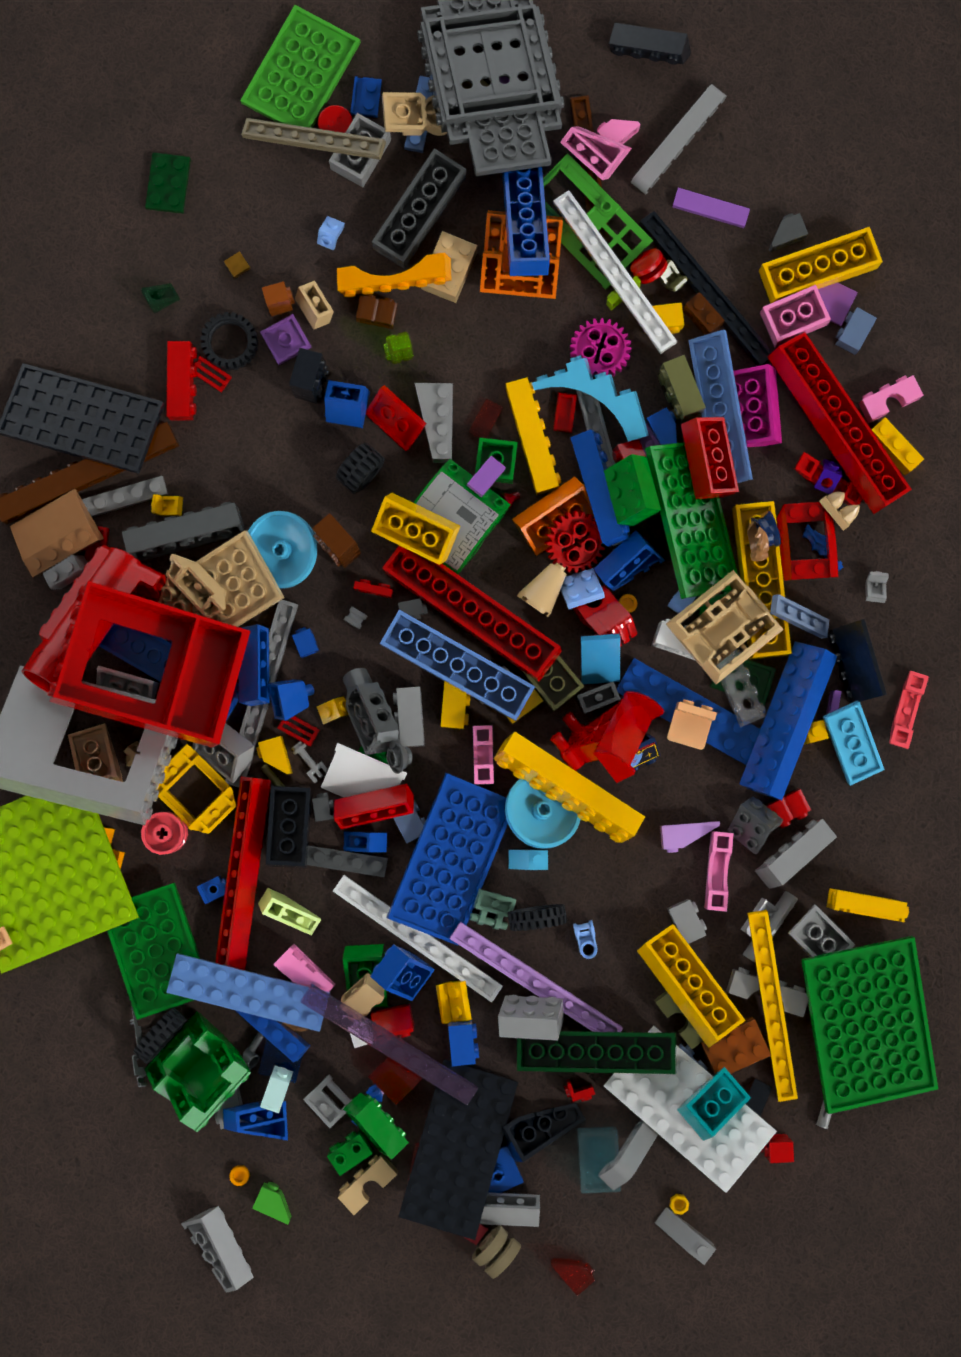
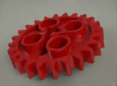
(567, 526)

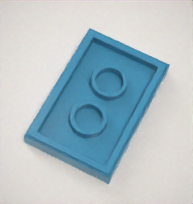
(600, 658)

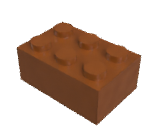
(738, 1048)

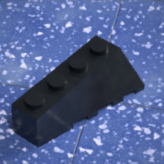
(649, 43)

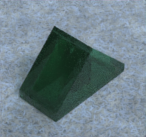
(160, 296)

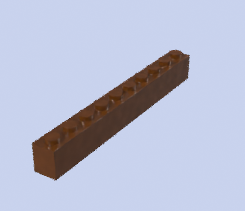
(76, 476)

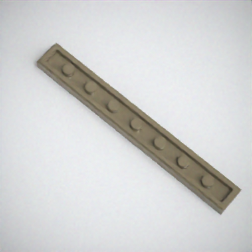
(313, 138)

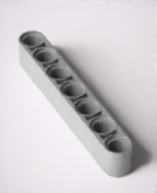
(678, 138)

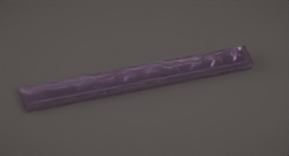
(389, 1044)

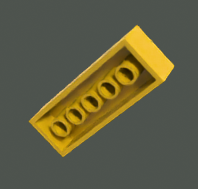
(821, 264)
(690, 985)

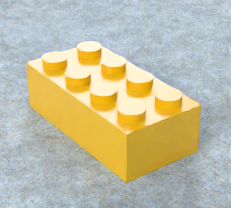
(415, 528)

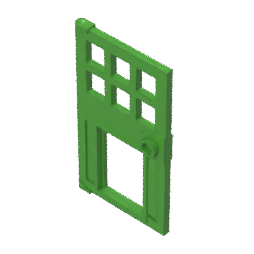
(599, 215)

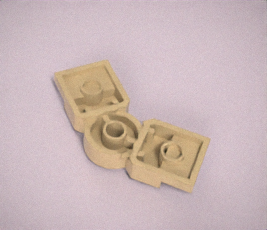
(412, 112)

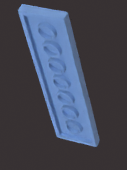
(718, 390)
(242, 991)

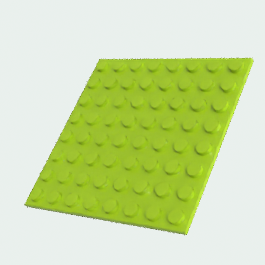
(56, 879)

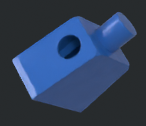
(289, 697)

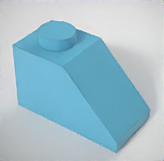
(528, 859)

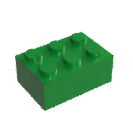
(632, 490)
(376, 1125)

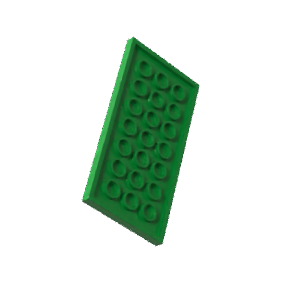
(691, 525)

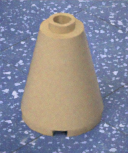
(544, 589)

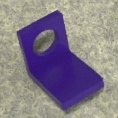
(830, 470)

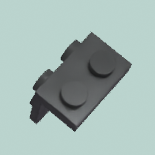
(753, 824)

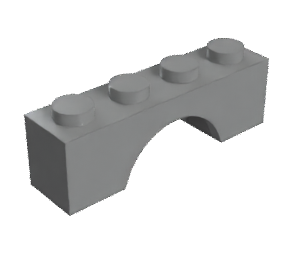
(745, 984)

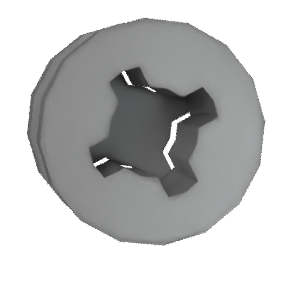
(355, 617)

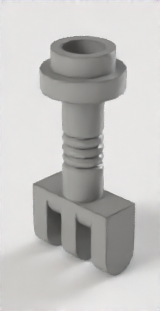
(299, 748)

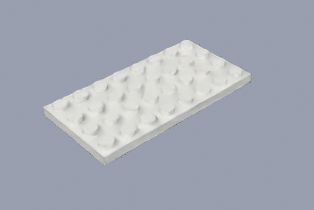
(656, 1103)

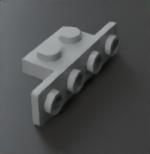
(776, 917)

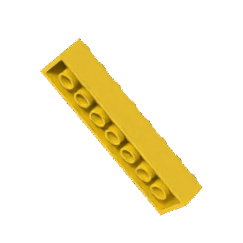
(762, 576)
(568, 788)

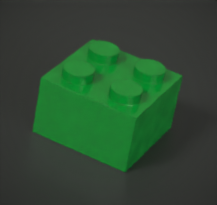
(502, 451)

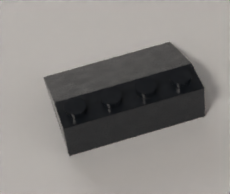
(857, 662)

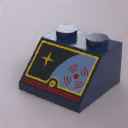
(646, 752)

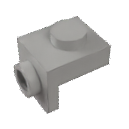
(876, 587)

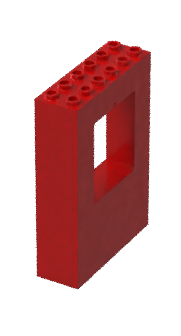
(195, 680)

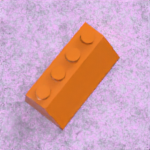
(535, 520)

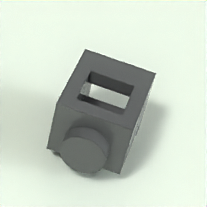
(414, 608)
(323, 807)

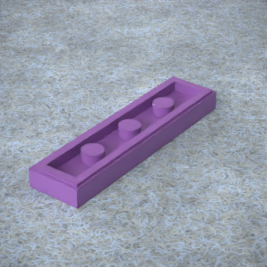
(711, 207)

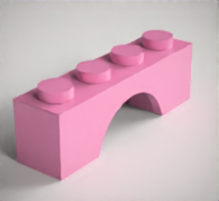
(716, 884)

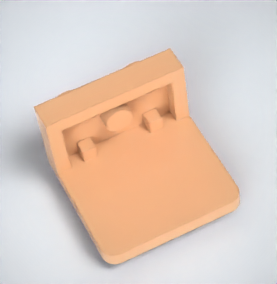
(691, 724)

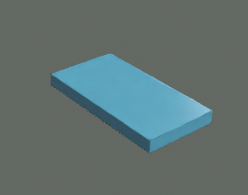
(853, 743)

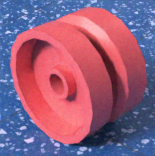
(153, 835)

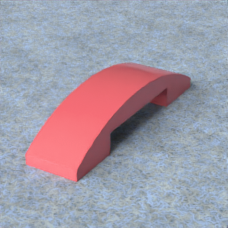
(907, 709)

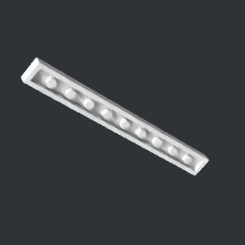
(614, 272)
(419, 940)

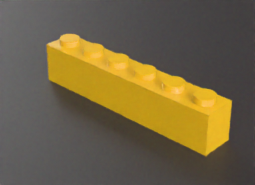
(532, 436)

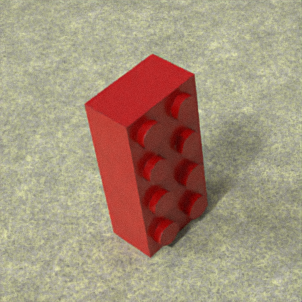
(709, 457)

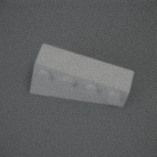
(437, 411)

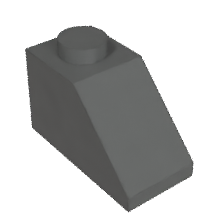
(789, 232)

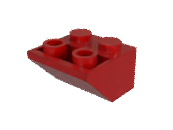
(395, 1020)

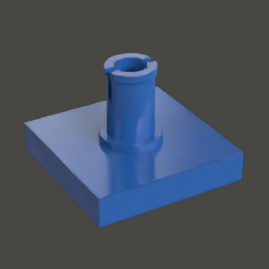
(505, 1173)

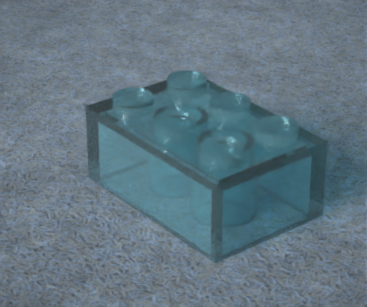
(595, 1150)

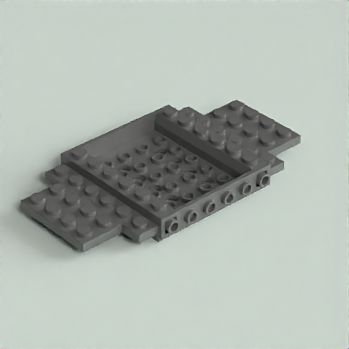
(498, 120)

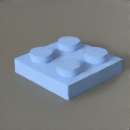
(581, 588)

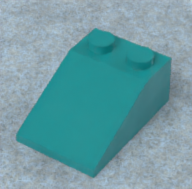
(714, 1104)

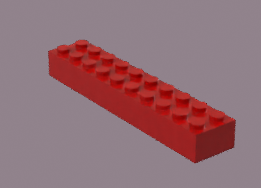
(839, 422)
(474, 612)

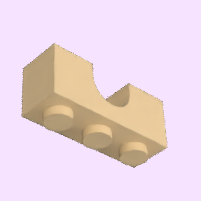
(379, 1170)

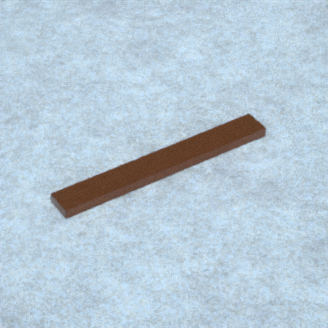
(582, 117)

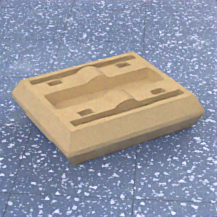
(724, 626)

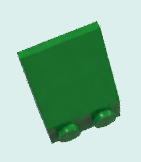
(359, 961)

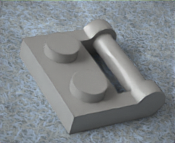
(324, 1105)

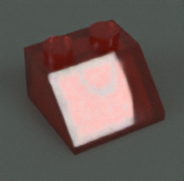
(394, 1079)

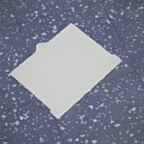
(358, 773)

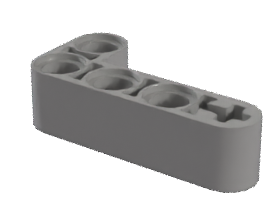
(629, 1157)

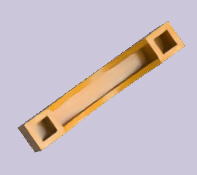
(431, 269)

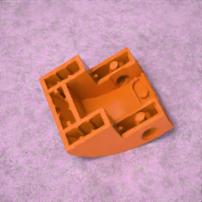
(495, 262)

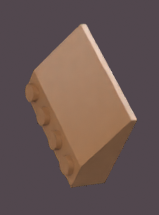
(55, 533)

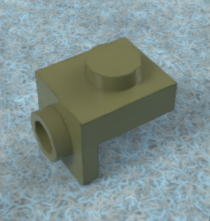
(671, 278)

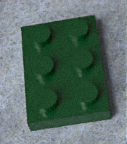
(168, 183)

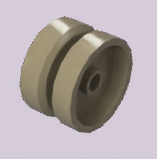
(496, 1251)

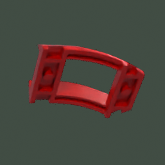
(813, 567)

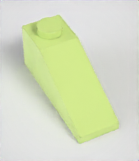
(288, 911)

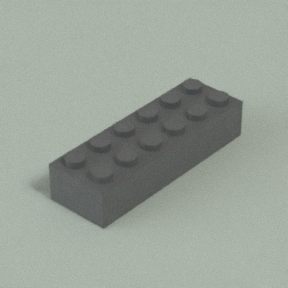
(419, 208)
(184, 531)

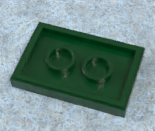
(760, 676)

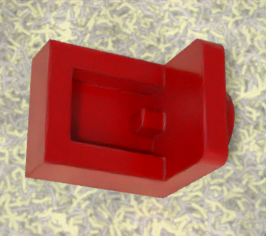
(584, 1093)

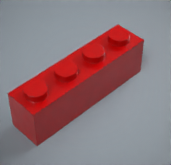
(181, 380)
(373, 806)

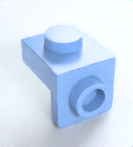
(329, 232)

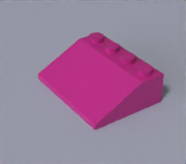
(759, 405)

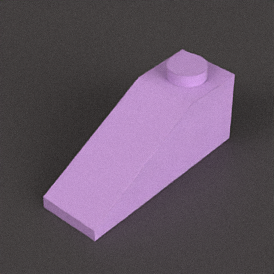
(681, 835)

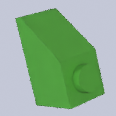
(272, 1203)

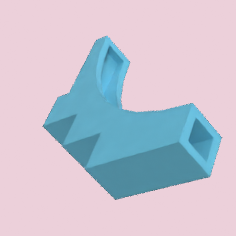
(579, 377)

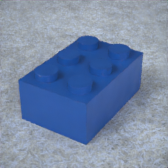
(402, 972)

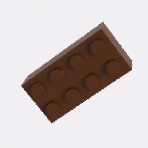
(336, 541)

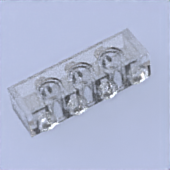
(736, 697)

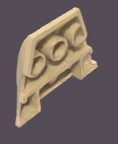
(192, 588)

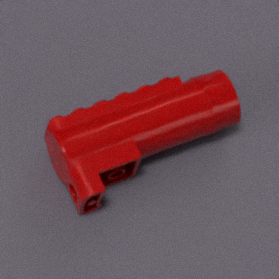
(109, 568)

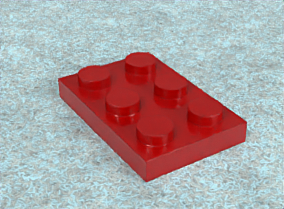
(395, 418)

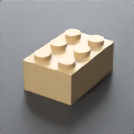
(462, 257)

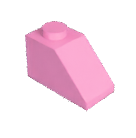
(618, 130)

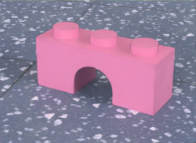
(905, 391)
(483, 754)

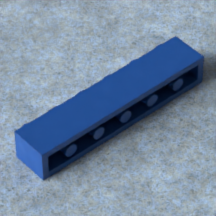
(592, 466)

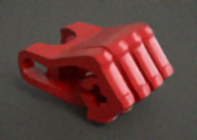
(608, 618)

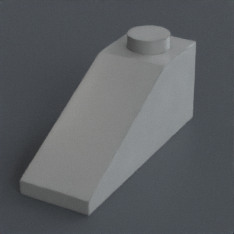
(686, 1235)

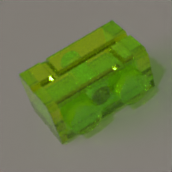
(398, 348)

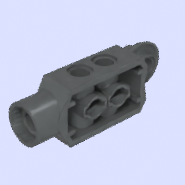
(374, 719)

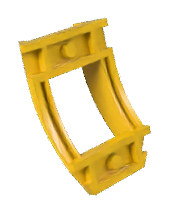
(216, 811)

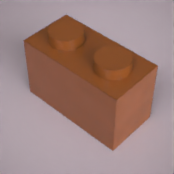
(278, 298)

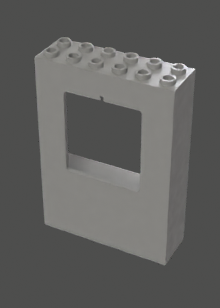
(29, 745)

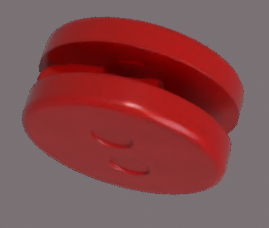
(335, 119)
(649, 266)

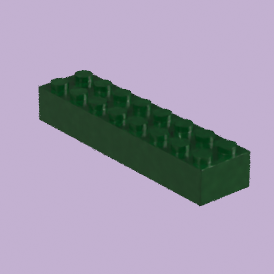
(600, 1053)

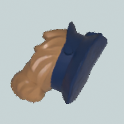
(761, 535)

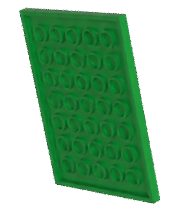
(869, 1024)

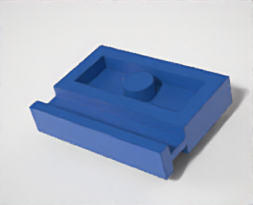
(366, 97)

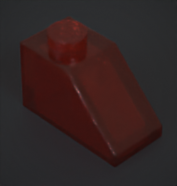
(574, 1273)

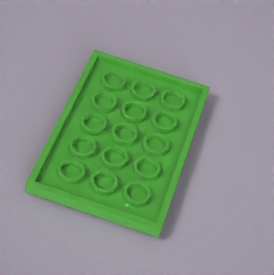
(300, 70)

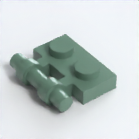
(493, 903)

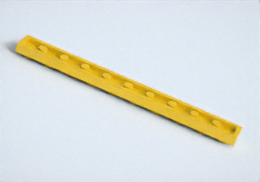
(772, 1005)

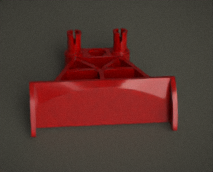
(610, 737)

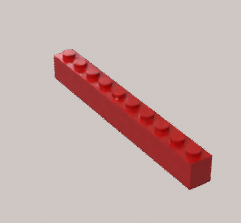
(243, 872)

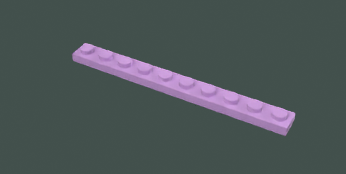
(532, 979)

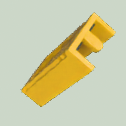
(867, 905)

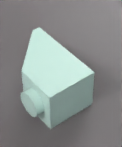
(276, 1089)

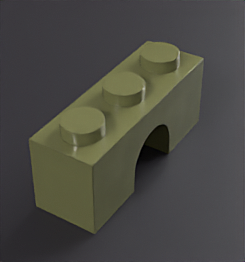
(669, 1007)

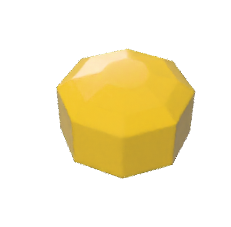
(679, 1204)

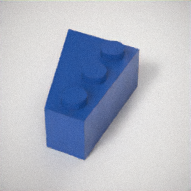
(627, 560)
(256, 1120)

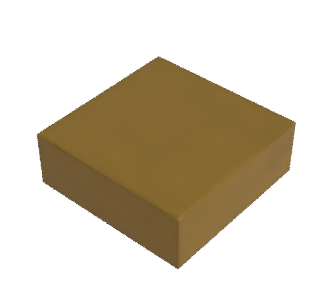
(237, 264)

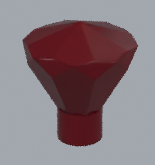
(510, 498)

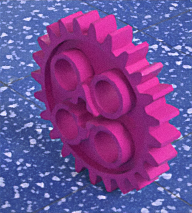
(618, 353)

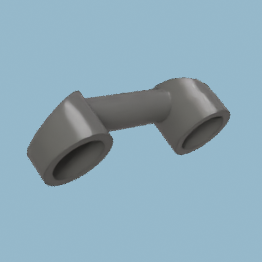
(249, 1055)

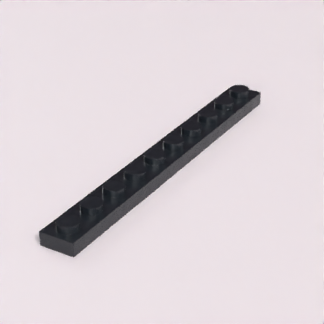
(702, 283)

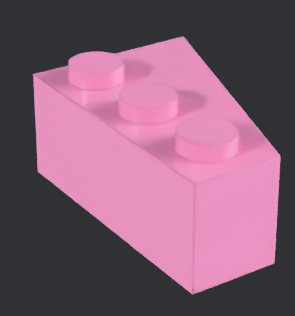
(595, 151)
(302, 969)

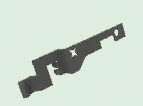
(138, 1070)

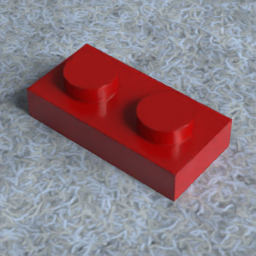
(380, 590)

